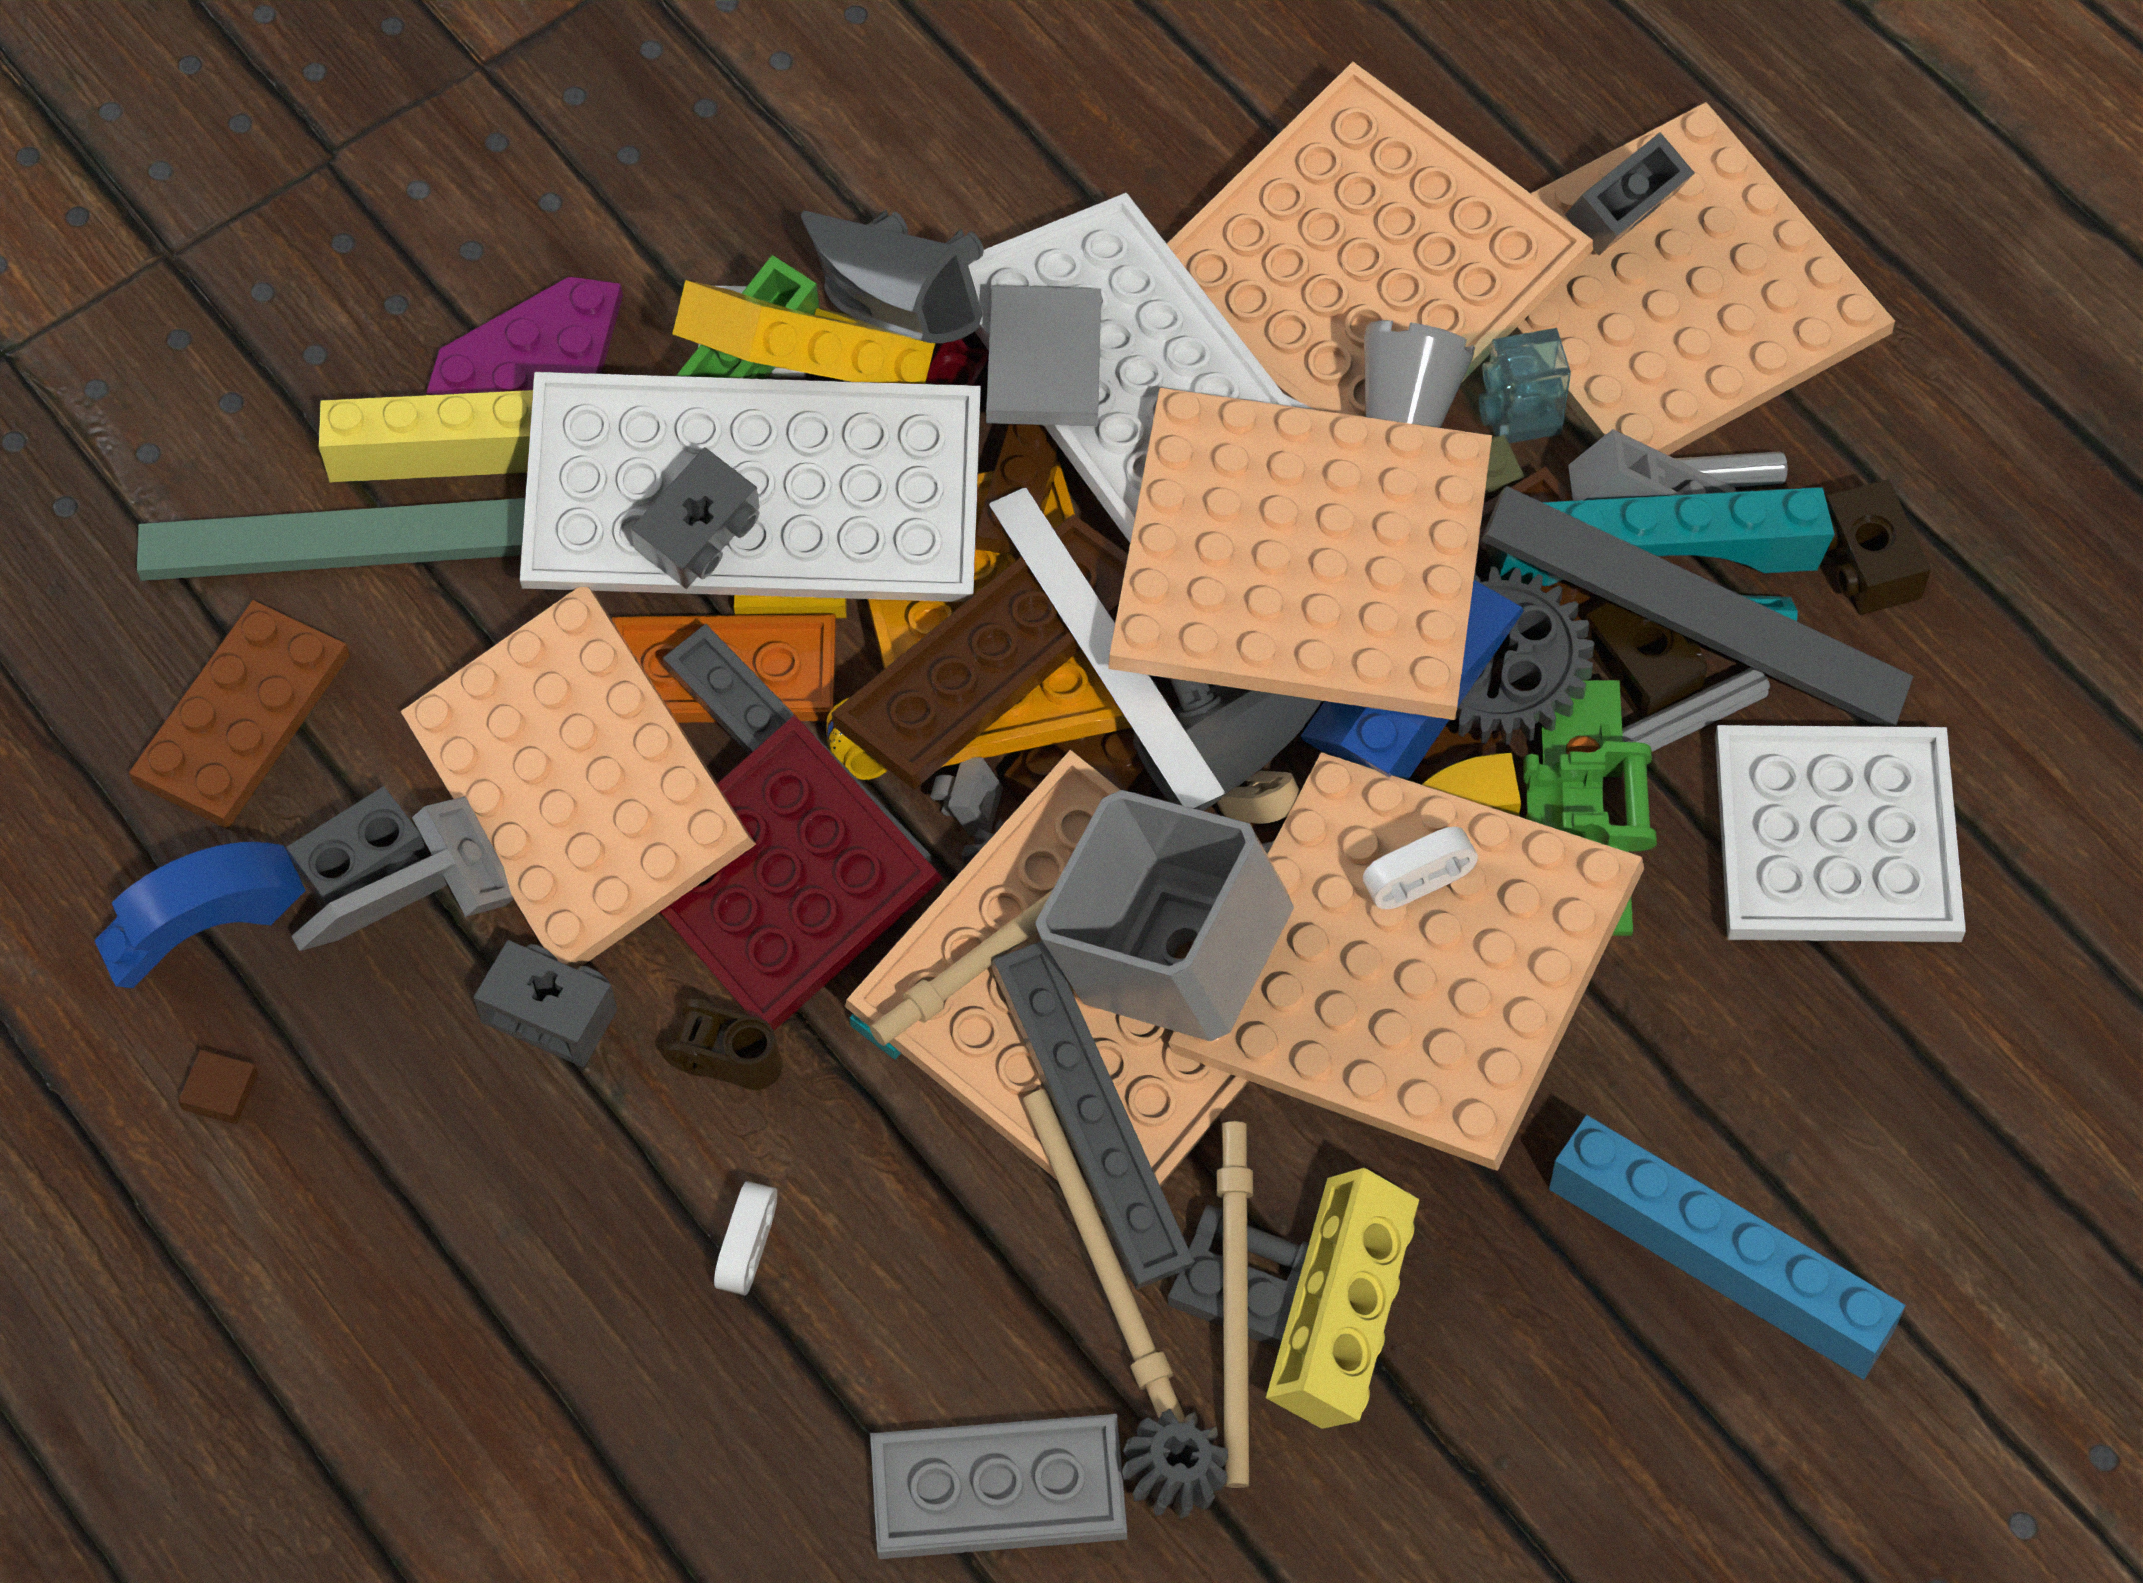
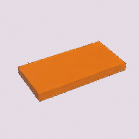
(784, 651)

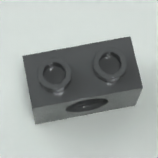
(1630, 193)

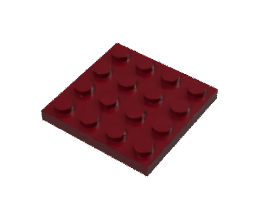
(810, 890)

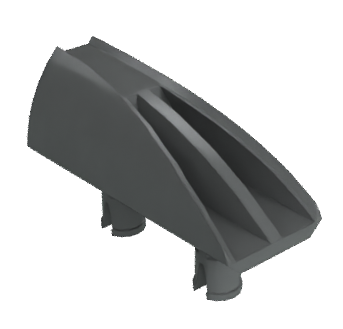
(898, 278)
(1232, 730)

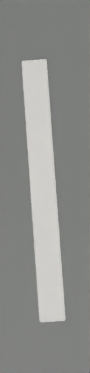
(1093, 631)

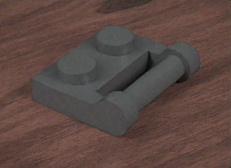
(1269, 1298)

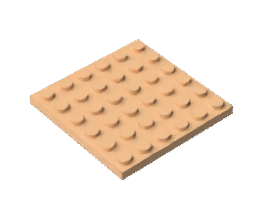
(1365, 221)
(1702, 300)
(1303, 554)
(1426, 1009)
(974, 1040)

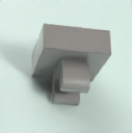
(970, 795)

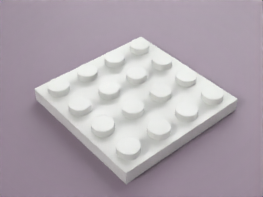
(1838, 834)

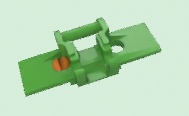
(1568, 784)

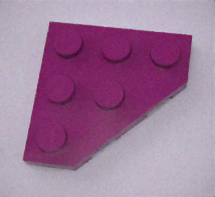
(551, 332)

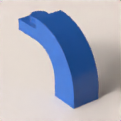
(193, 894)

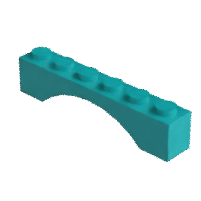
(1755, 528)

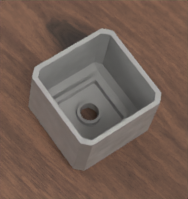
(1154, 881)

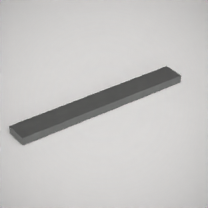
(1697, 608)

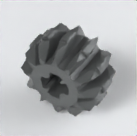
(1185, 1483)

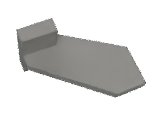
(458, 859)

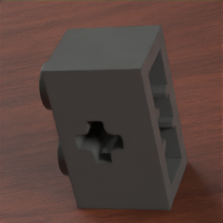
(700, 491)
(561, 1024)

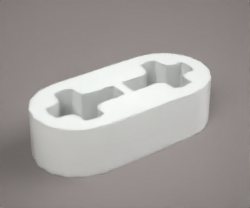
(1420, 867)
(745, 1238)

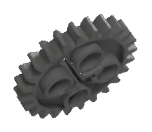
(1553, 664)

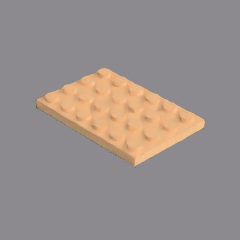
(578, 778)

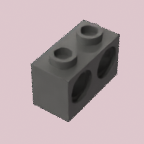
(350, 844)

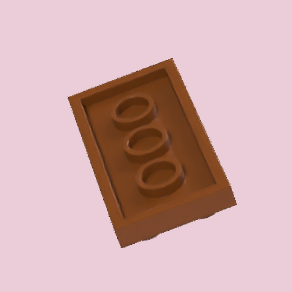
(239, 714)

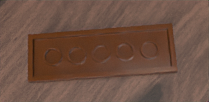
(975, 663)

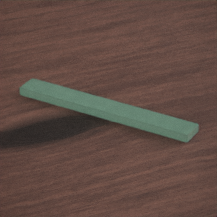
(330, 539)

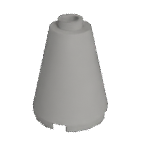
(1413, 372)

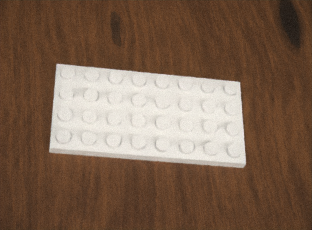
(1153, 336)
(853, 480)

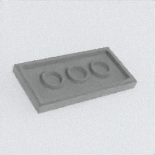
(998, 1486)

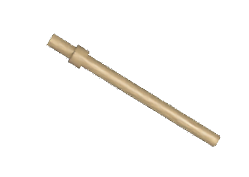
(927, 998)
(1235, 1186)
(1150, 1367)

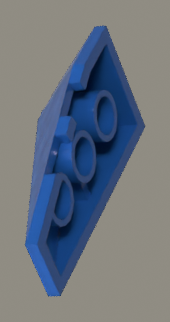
(1398, 740)

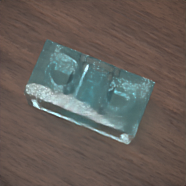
(1525, 386)

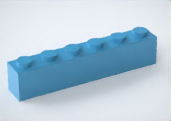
(1726, 1247)

